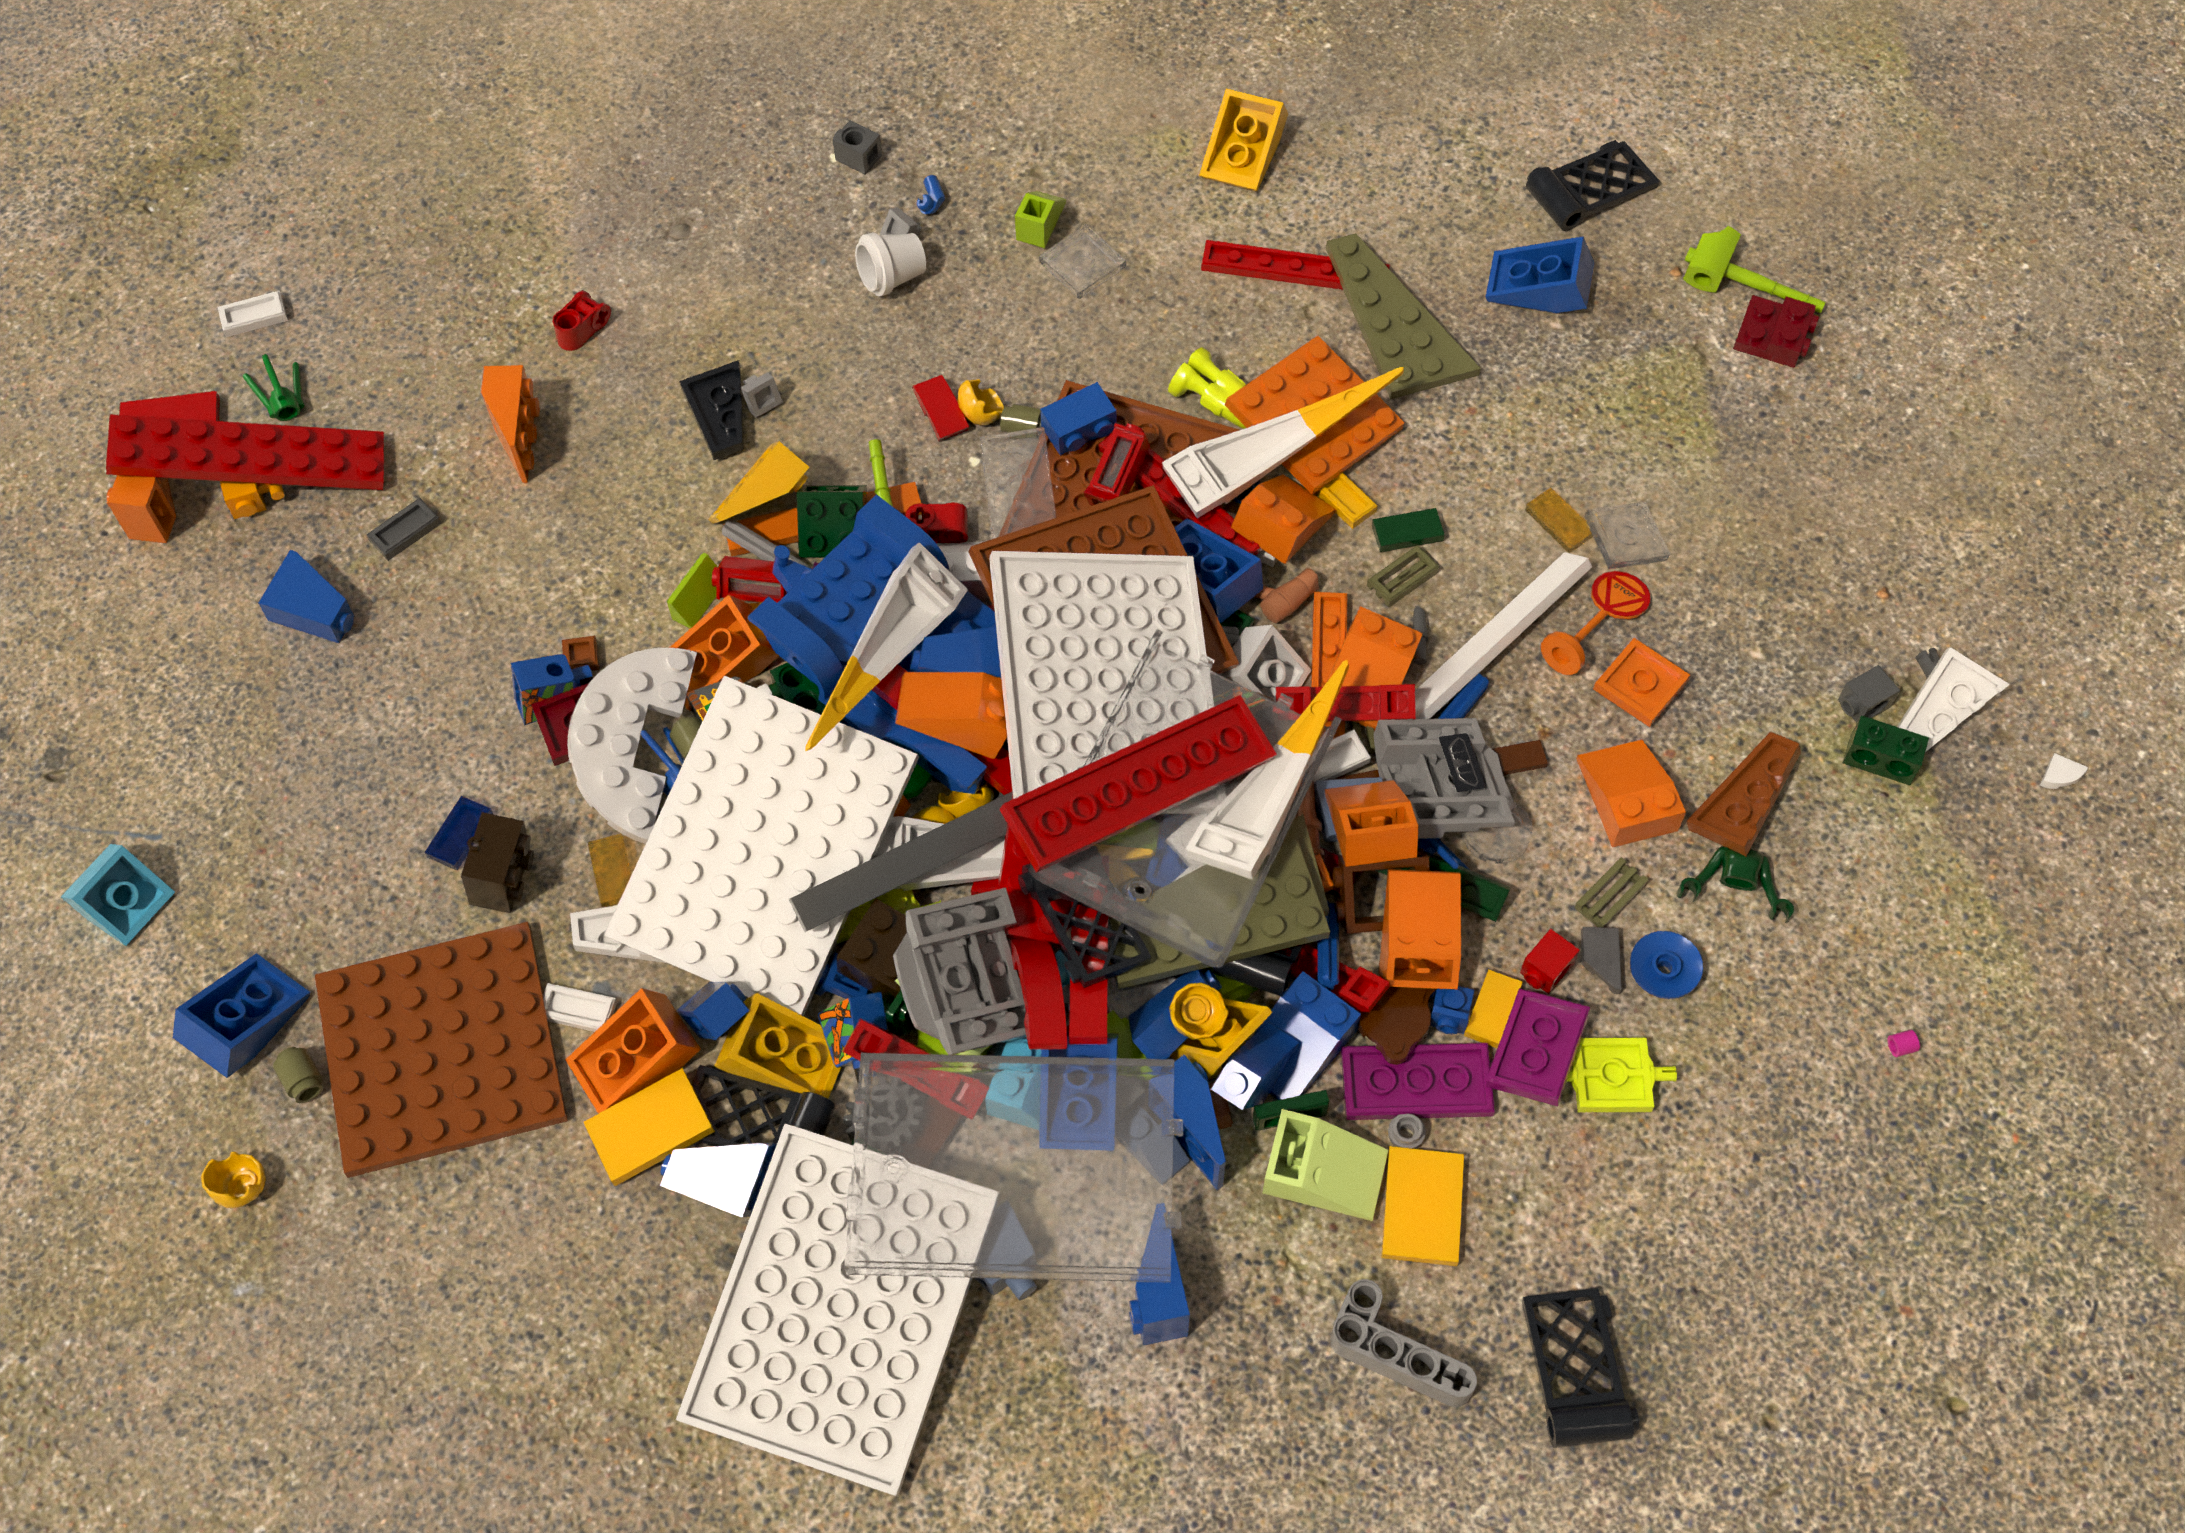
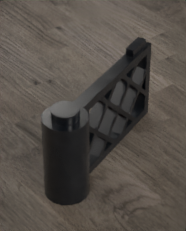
(1563, 198)
(1074, 967)
(1265, 971)
(804, 1110)
(1590, 1416)

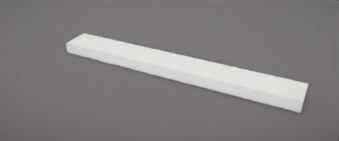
(1498, 633)

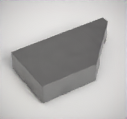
(1602, 955)

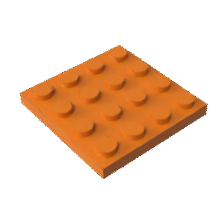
(1304, 379)

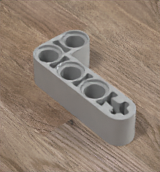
(1405, 1351)

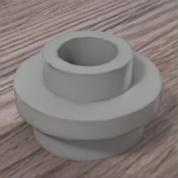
(1409, 1122)

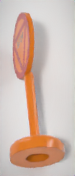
(1615, 595)

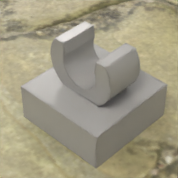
(899, 223)
(761, 394)

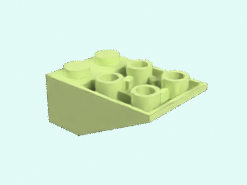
(1324, 1166)

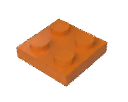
(1641, 682)

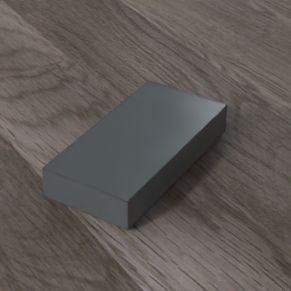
(403, 529)

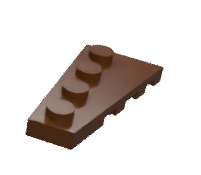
(1745, 798)

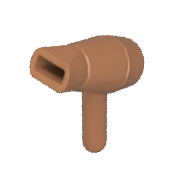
(1285, 600)

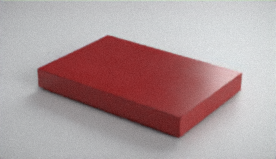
(188, 406)

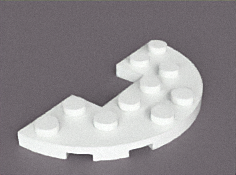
(608, 730)

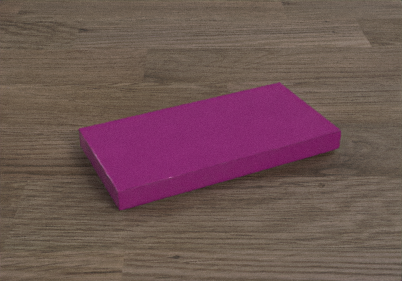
(1429, 1084)

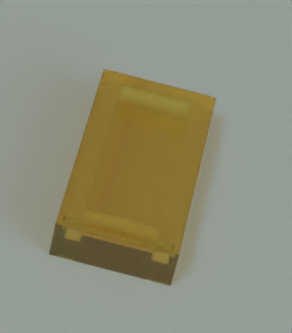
(1559, 520)
(610, 868)

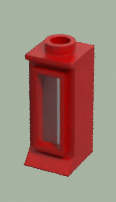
(1118, 464)
(746, 580)

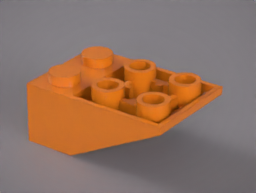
(512, 413)
(143, 507)
(1373, 822)
(1421, 929)

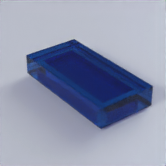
(450, 842)

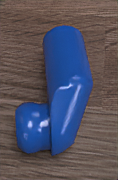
(934, 198)

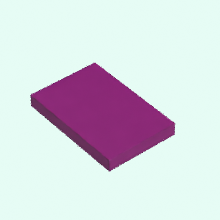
(1538, 1047)

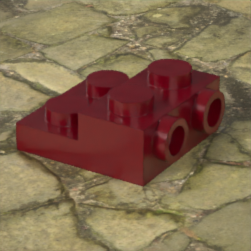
(1777, 330)
(554, 721)

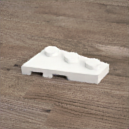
(1950, 696)
(589, 931)

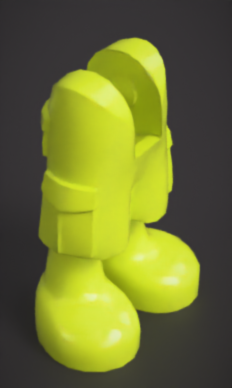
(1213, 394)

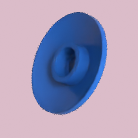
(1673, 952)

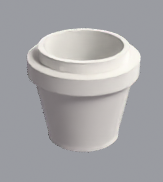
(889, 260)

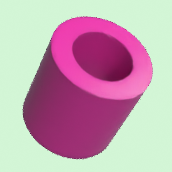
(1903, 1043)

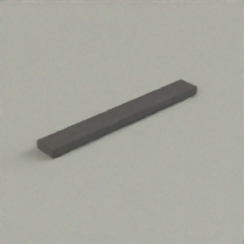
(900, 865)

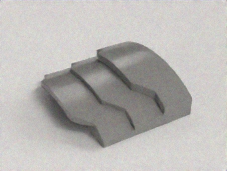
(1415, 760)
(961, 972)

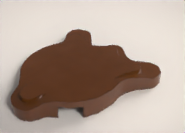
(1398, 1022)

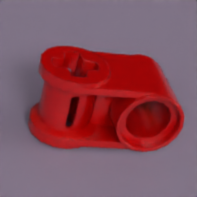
(579, 321)
(941, 521)

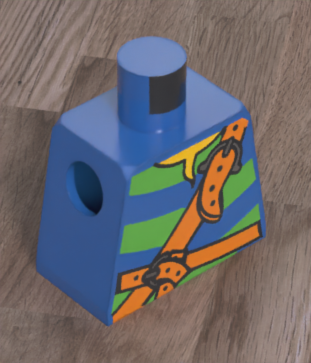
(542, 679)
(842, 1019)

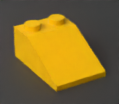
(1244, 139)
(771, 476)
(1239, 1026)
(778, 1049)

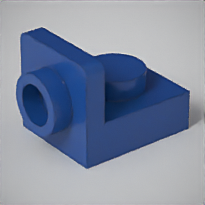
(837, 983)
(1451, 1010)

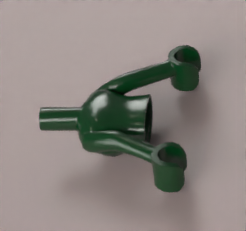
(1741, 874)

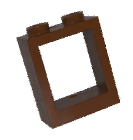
(1344, 880)

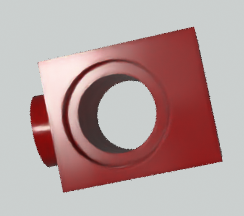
(1549, 961)

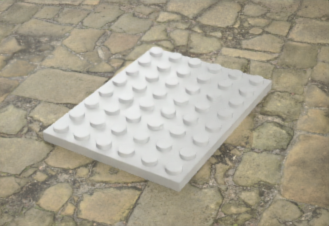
(1072, 641)
(748, 833)
(813, 1356)

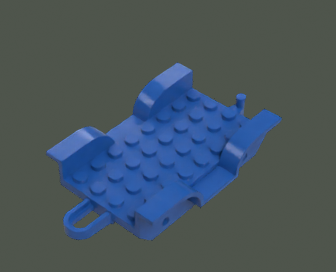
(828, 611)

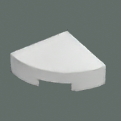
(2062, 772)

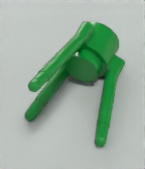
(283, 403)

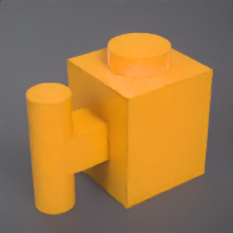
(246, 498)

